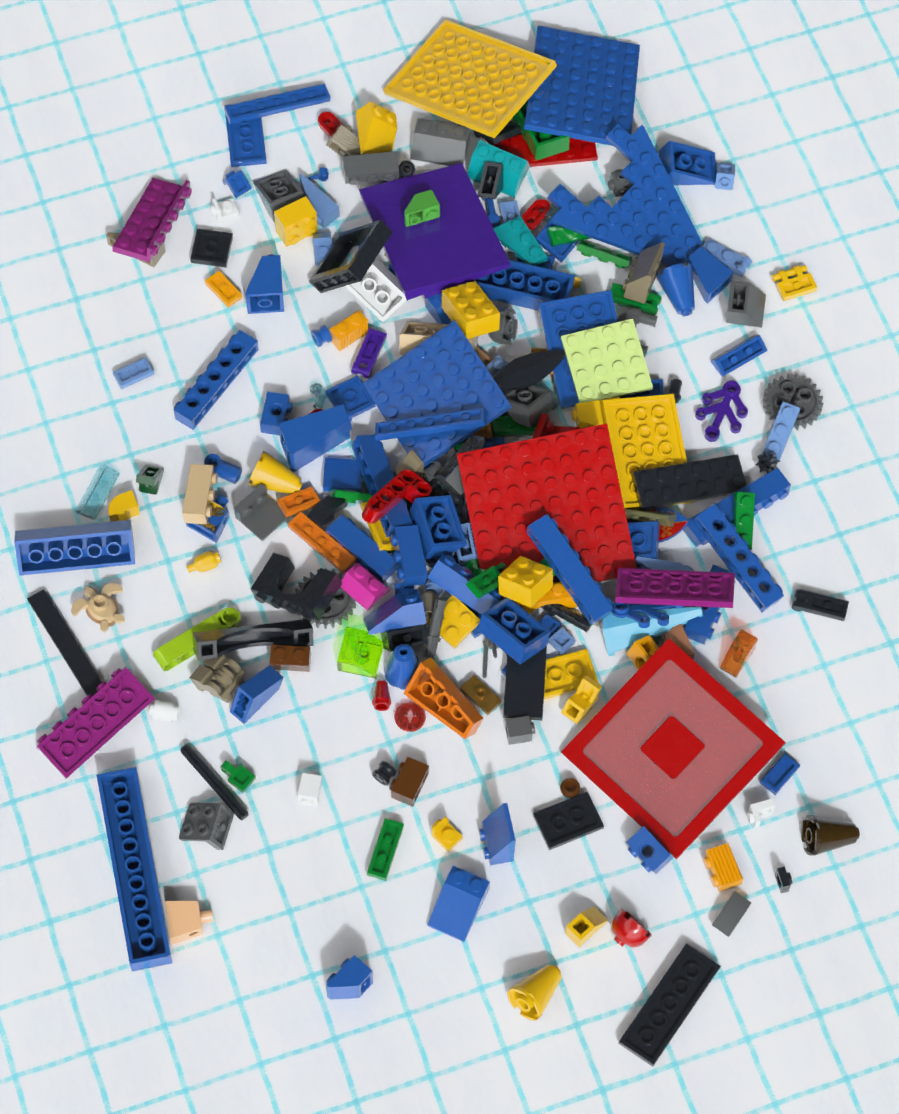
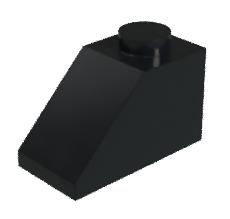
(411, 636)

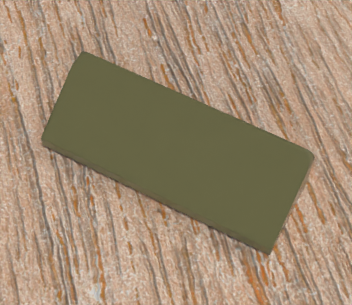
(646, 515)

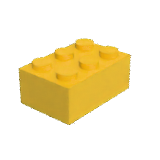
(470, 309)

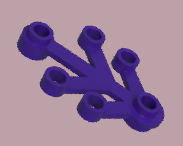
(722, 408)

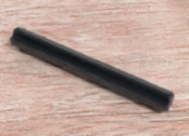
(215, 783)

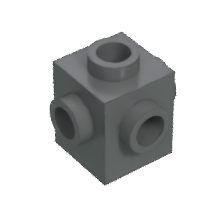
(618, 183)

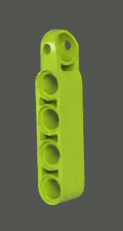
(182, 648)

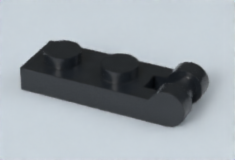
(820, 605)

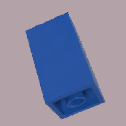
(314, 435)

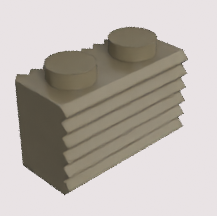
(344, 142)

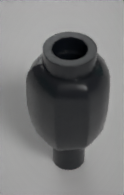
(406, 164)

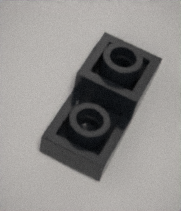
(325, 510)

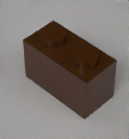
(290, 658)
(409, 781)

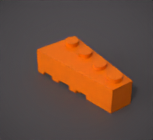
(442, 699)

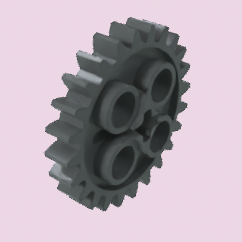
(810, 407)
(337, 608)

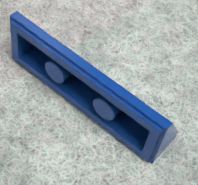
(739, 355)

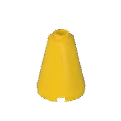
(274, 475)
(535, 991)

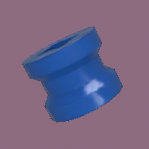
(321, 336)

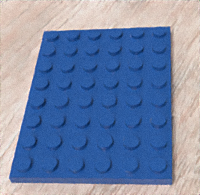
(587, 89)

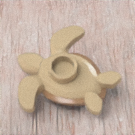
(100, 607)

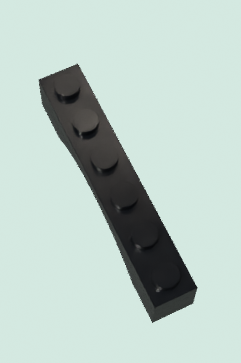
(219, 642)

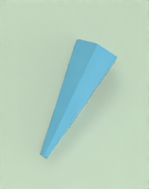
(623, 632)

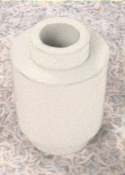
(164, 711)

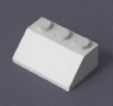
(379, 291)

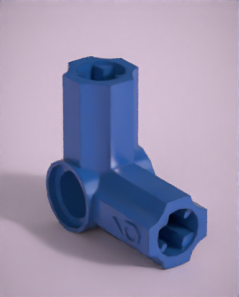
(224, 469)

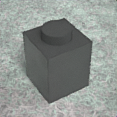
(519, 730)

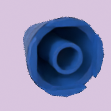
(679, 287)
(401, 666)

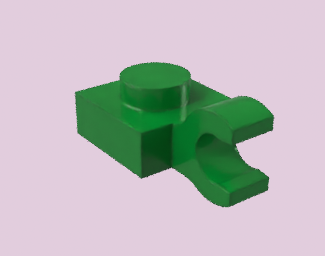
(239, 777)

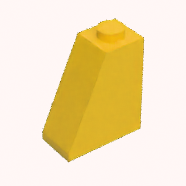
(588, 413)

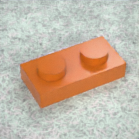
(298, 501)

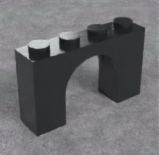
(309, 602)

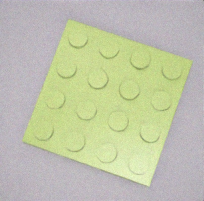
(606, 362)

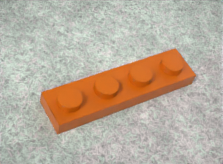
(321, 542)

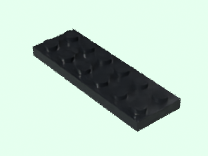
(688, 481)
(669, 1005)

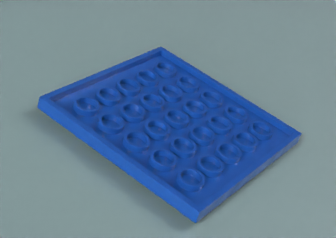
(436, 379)

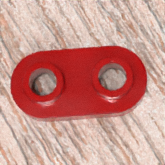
(333, 124)
(534, 215)

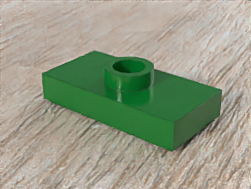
(350, 496)

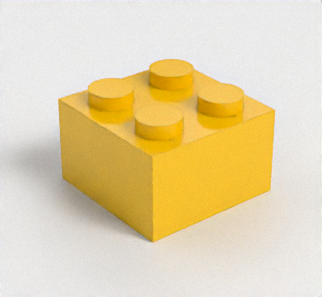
(296, 221)
(525, 581)

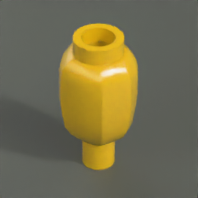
(205, 562)

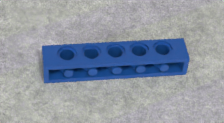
(204, 402)
(727, 553)

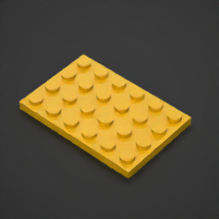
(643, 437)

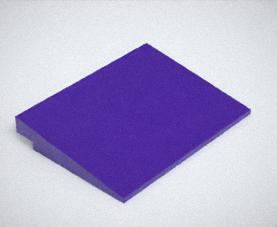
(442, 250)

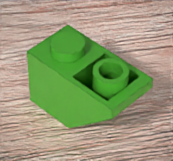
(422, 208)

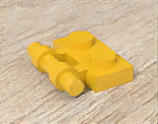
(796, 286)

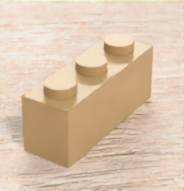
(199, 494)

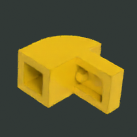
(123, 507)
(582, 701)

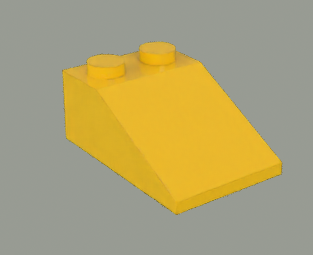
(376, 129)

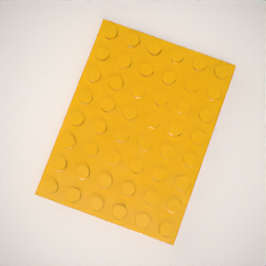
(470, 78)

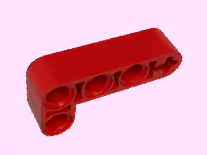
(405, 484)

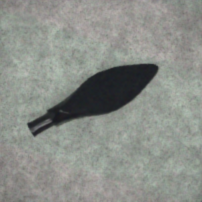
(528, 370)

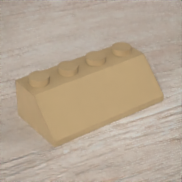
(417, 332)

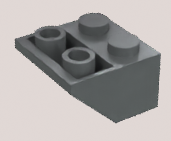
(745, 304)

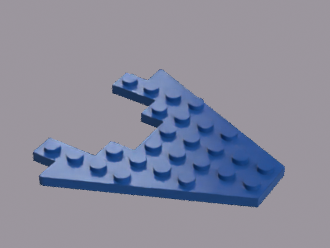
(646, 212)

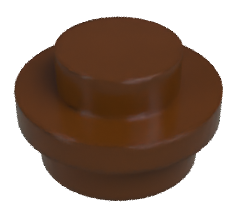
(570, 787)

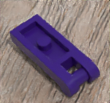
(369, 353)

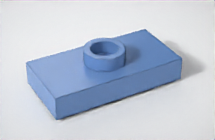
(133, 373)

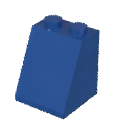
(266, 287)

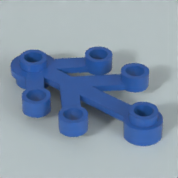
(628, 610)

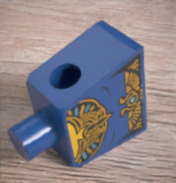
(216, 522)

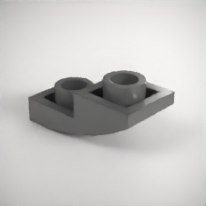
(731, 913)

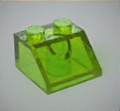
(359, 653)

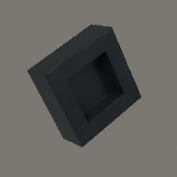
(783, 879)

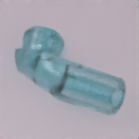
(320, 394)

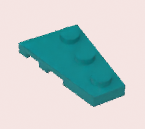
(521, 241)

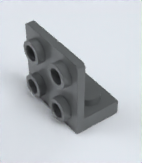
(259, 513)
(207, 823)

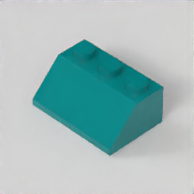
(513, 167)

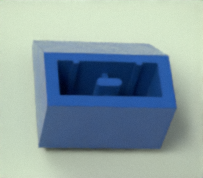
(350, 981)

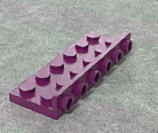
(152, 219)
(675, 587)
(94, 722)

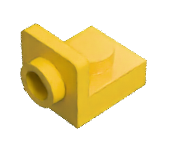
(445, 834)

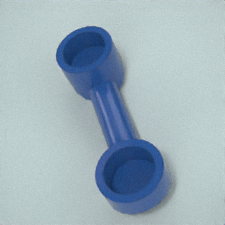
(493, 217)

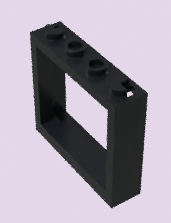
(332, 276)

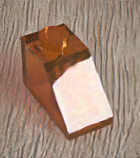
(739, 653)

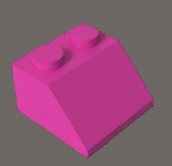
(363, 586)

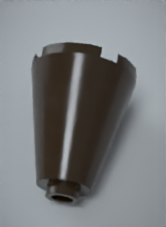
(827, 834)

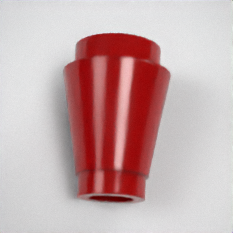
(381, 698)

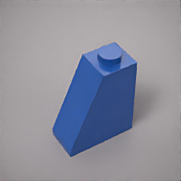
(709, 273)
(255, 693)

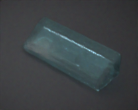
(97, 491)

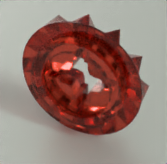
(402, 720)

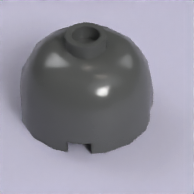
(507, 327)

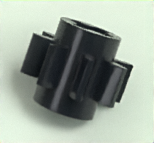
(762, 464)

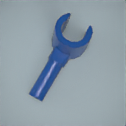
(322, 175)

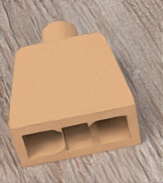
(185, 920)

